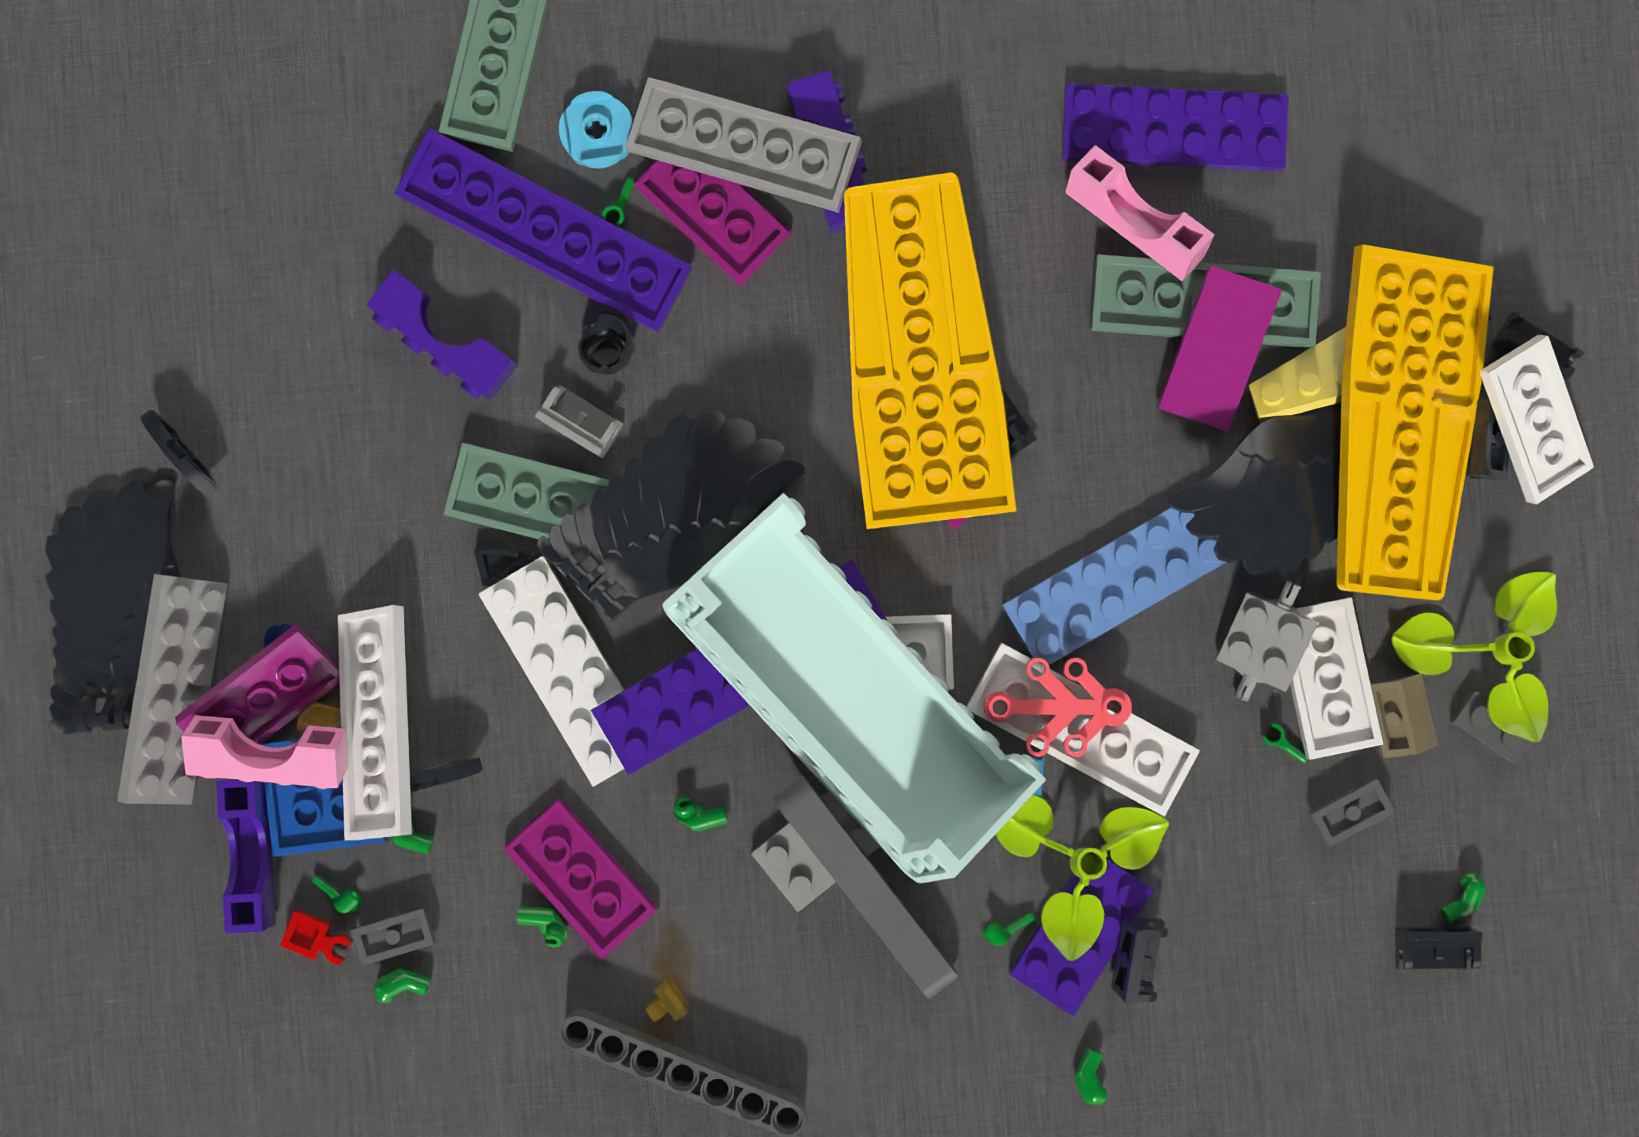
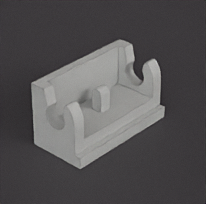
(579, 421)

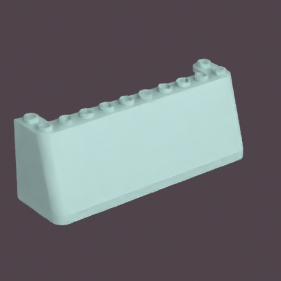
(851, 697)

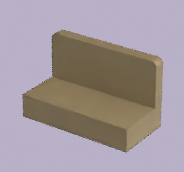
(1404, 716)

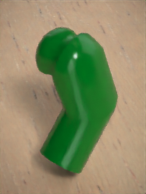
(696, 817)
(415, 841)
(1470, 899)
(547, 921)
(398, 981)
(1087, 1080)

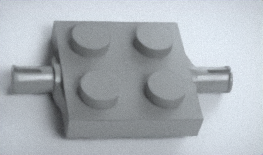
(1267, 640)

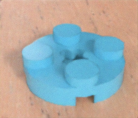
(578, 119)

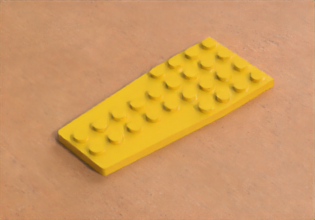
(922, 358)
(1404, 412)

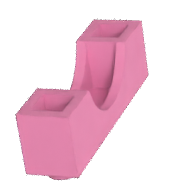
(1105, 191)
(220, 750)

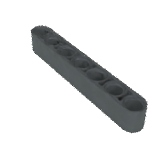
(865, 887)
(694, 1088)

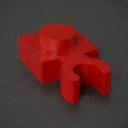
(310, 936)

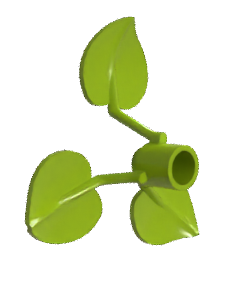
(1531, 609)
(1077, 920)

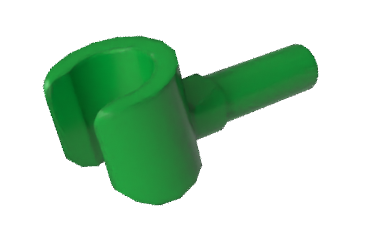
(620, 204)
(1285, 744)
(344, 902)
(998, 936)

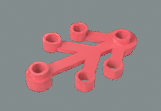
(1064, 707)

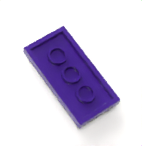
(1069, 982)

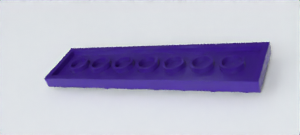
(543, 230)
(679, 702)

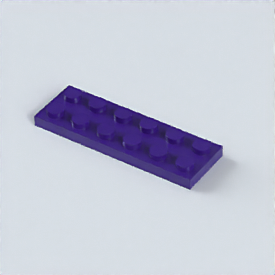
(1176, 127)

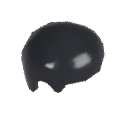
(606, 345)

